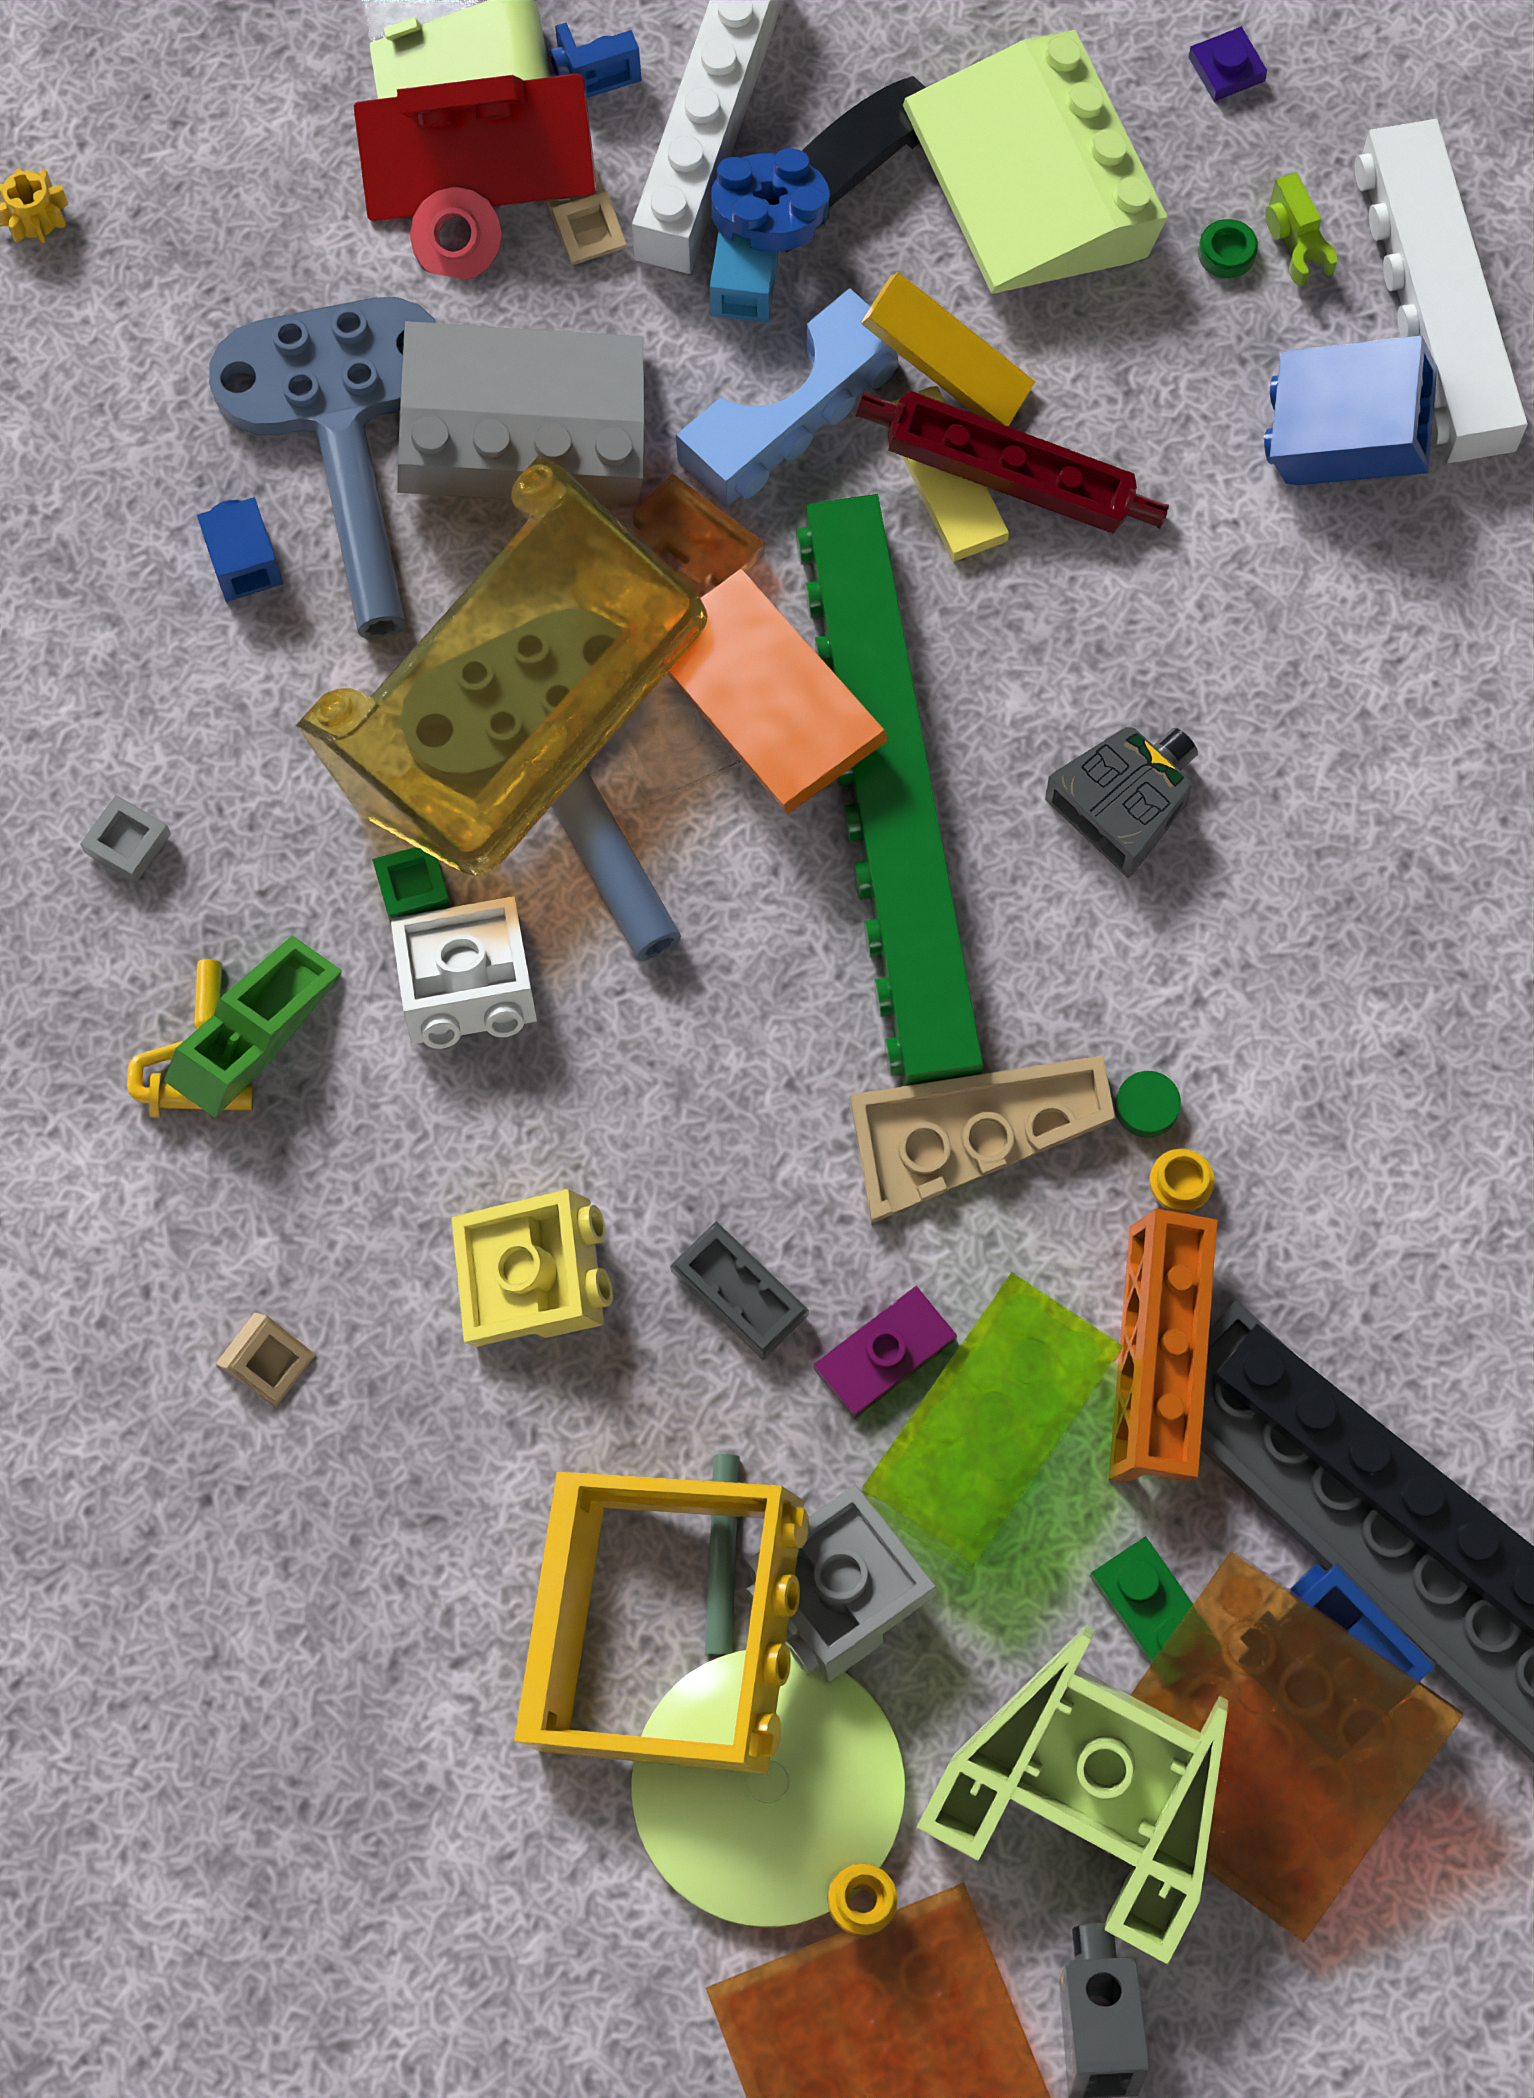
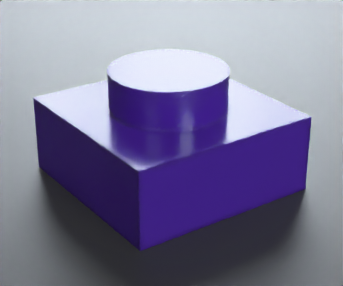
(1227, 64)

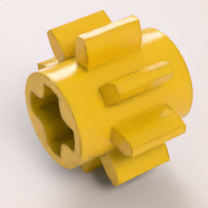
(31, 205)

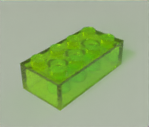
(990, 1423)

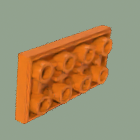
(773, 696)

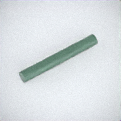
(721, 1567)

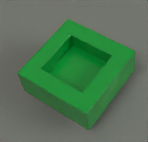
(411, 883)

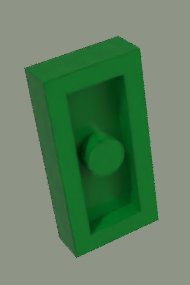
(1143, 1596)

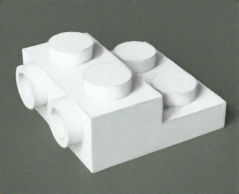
(463, 972)

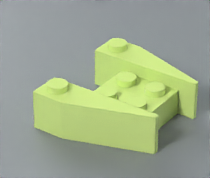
(1104, 1773)

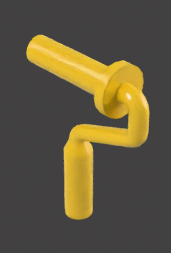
(161, 1094)

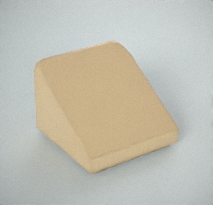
(265, 1358)

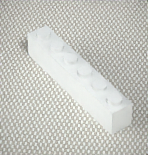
(701, 131)
(1441, 288)

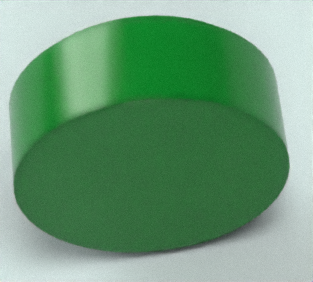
(1228, 248)
(1147, 1104)

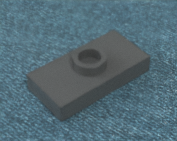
(739, 1290)

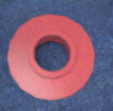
(484, 238)

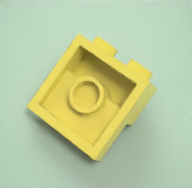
(530, 1268)

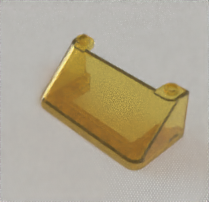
(511, 681)

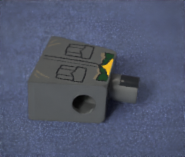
(1125, 793)
(1102, 2044)

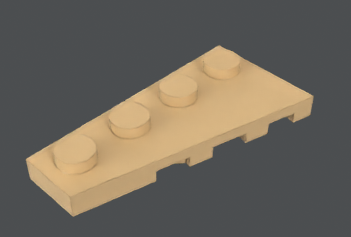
(959, 1129)

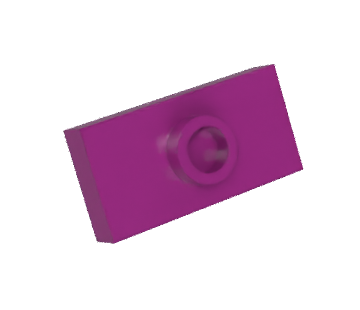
(885, 1352)

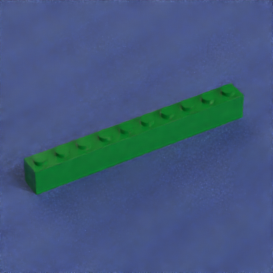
(892, 798)

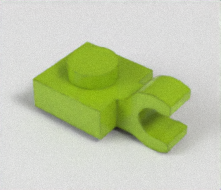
(1297, 221)

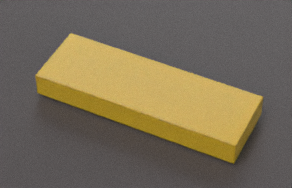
(947, 351)

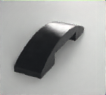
(863, 139)

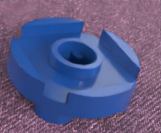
(747, 182)

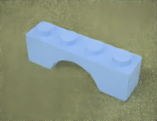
(738, 444)

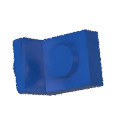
(603, 63)

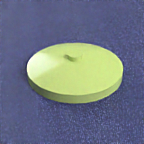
(771, 1842)

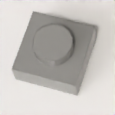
(125, 838)

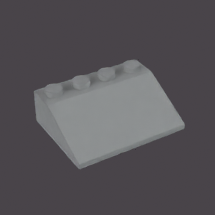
(497, 397)

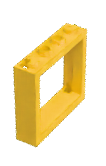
(565, 1600)

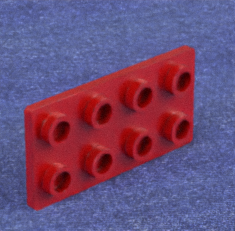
(484, 135)

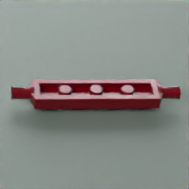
(1011, 461)

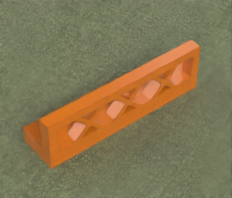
(1163, 1347)

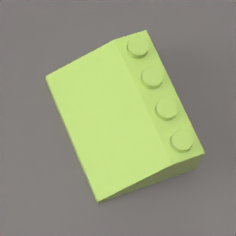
(1037, 164)

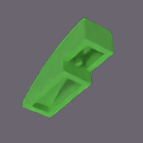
(250, 1026)

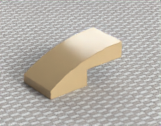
(587, 225)

